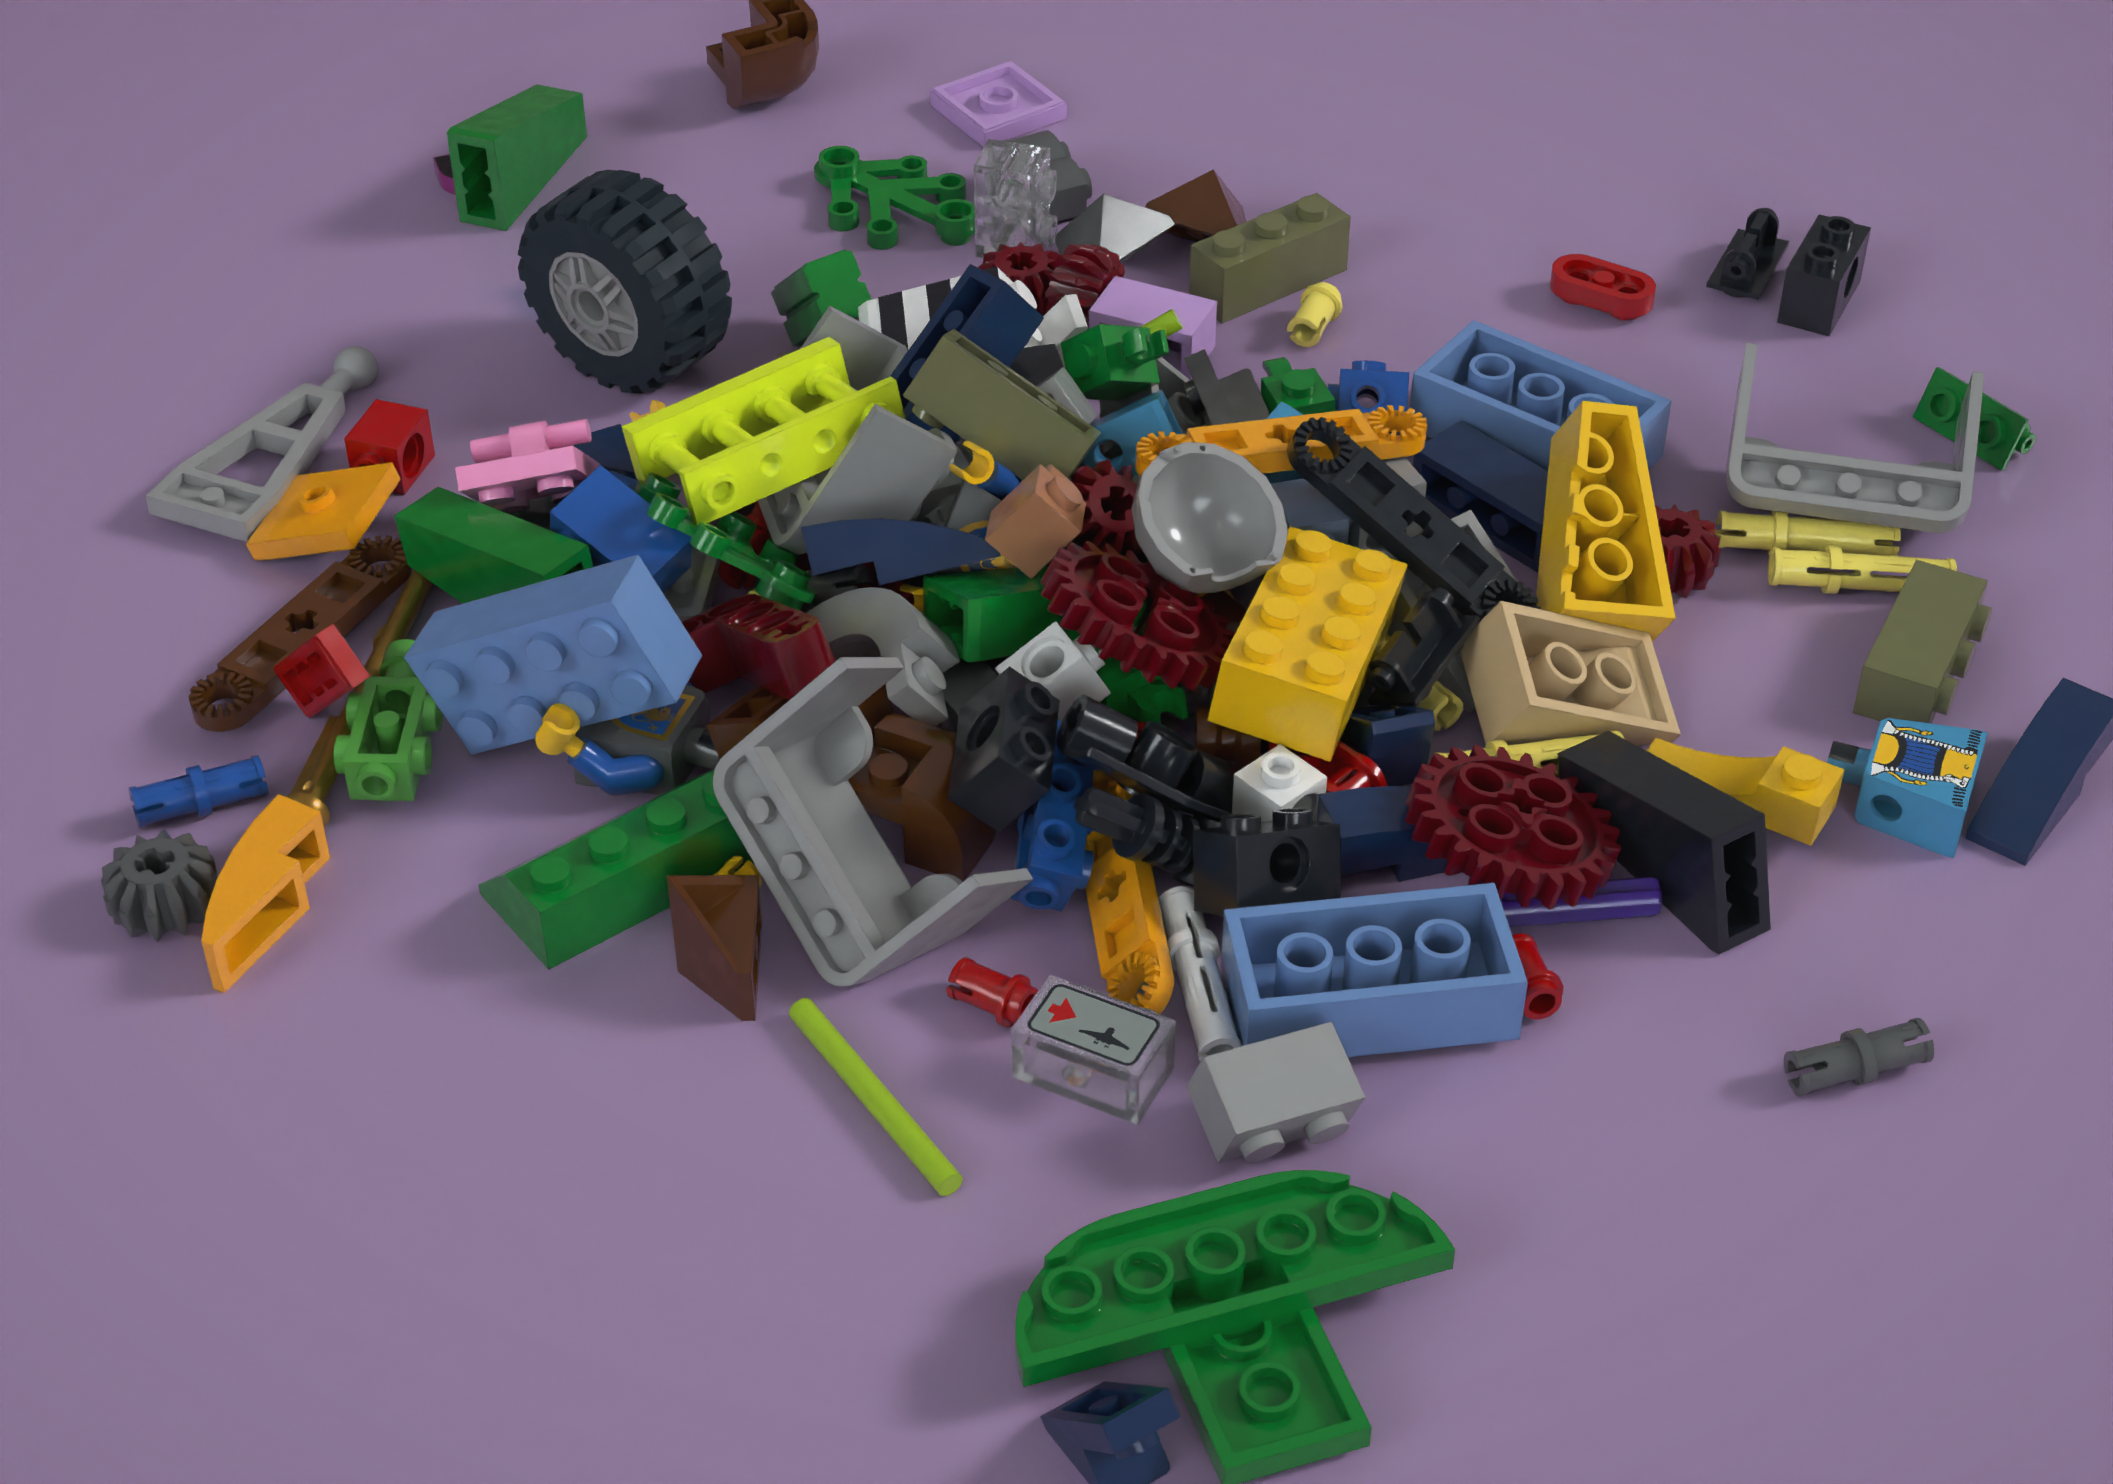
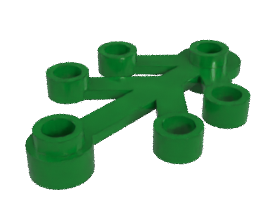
(842, 169)
(730, 543)

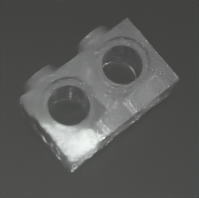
(1013, 210)

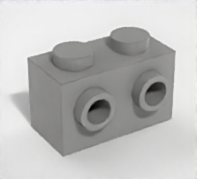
(1275, 1093)

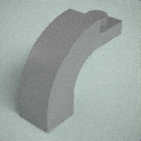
(887, 625)

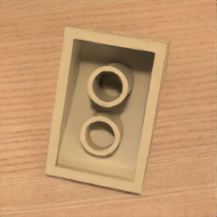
(1564, 677)

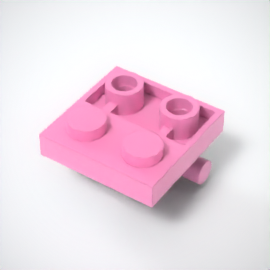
(532, 465)

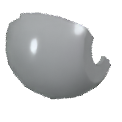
(1207, 518)

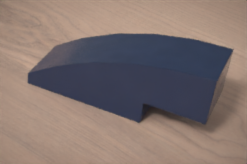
(896, 546)
(2044, 772)
(1376, 832)

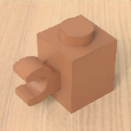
(1036, 519)

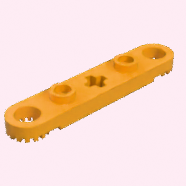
(1266, 440)
(1127, 920)

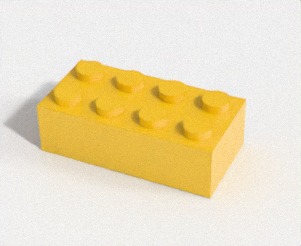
(1307, 643)

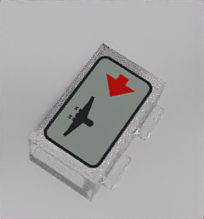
(1093, 1048)

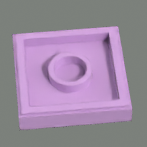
(998, 103)

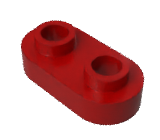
(1602, 286)

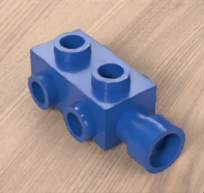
(1052, 840)

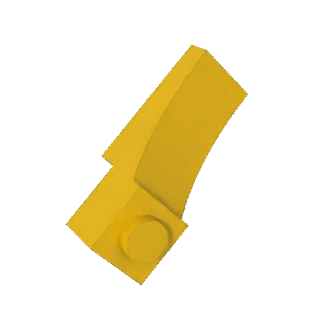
(1789, 788)

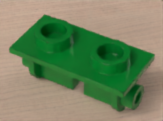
(2000, 428)

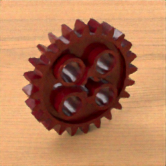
(1102, 597)
(1512, 826)

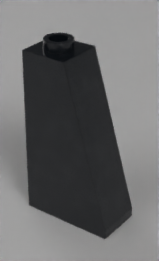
(1683, 833)

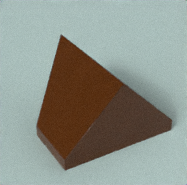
(1200, 208)
(719, 937)

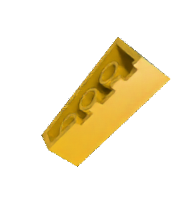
(1601, 524)

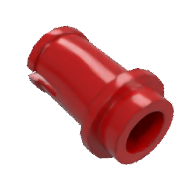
(1543, 986)
(991, 990)

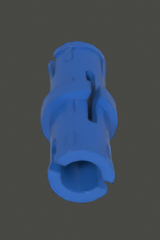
(198, 791)

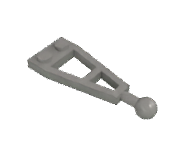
(233, 508)

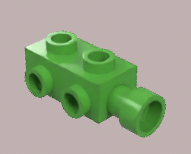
(388, 732)

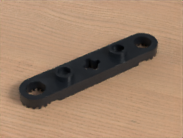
(1388, 504)

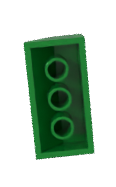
(614, 872)

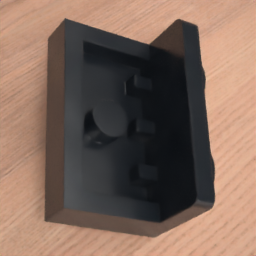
(1225, 400)

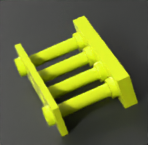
(757, 430)

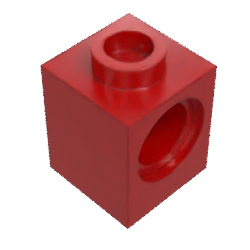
(394, 435)

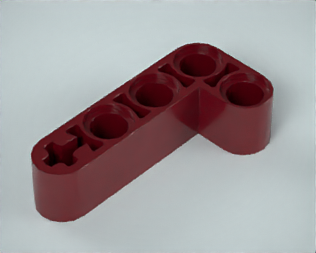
(759, 644)

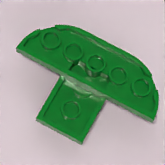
(1230, 1301)

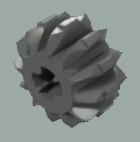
(159, 884)

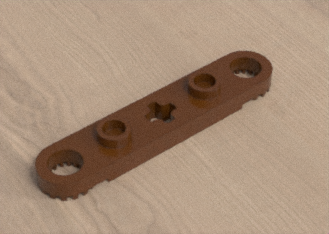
(337, 597)

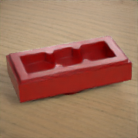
(321, 671)

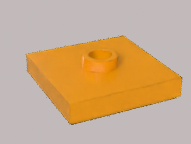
(324, 512)

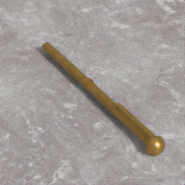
(319, 771)

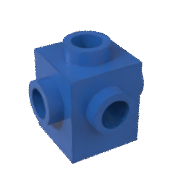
(1370, 381)

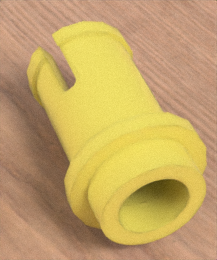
(1318, 307)

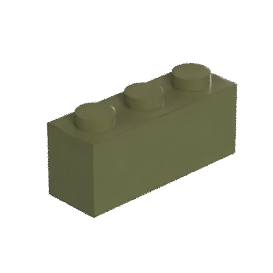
(1270, 256)
(997, 409)
(1924, 646)

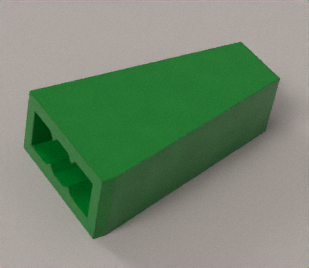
(513, 152)
(482, 550)
(990, 610)

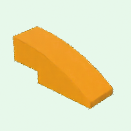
(262, 888)

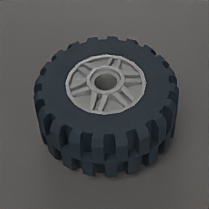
(625, 280)

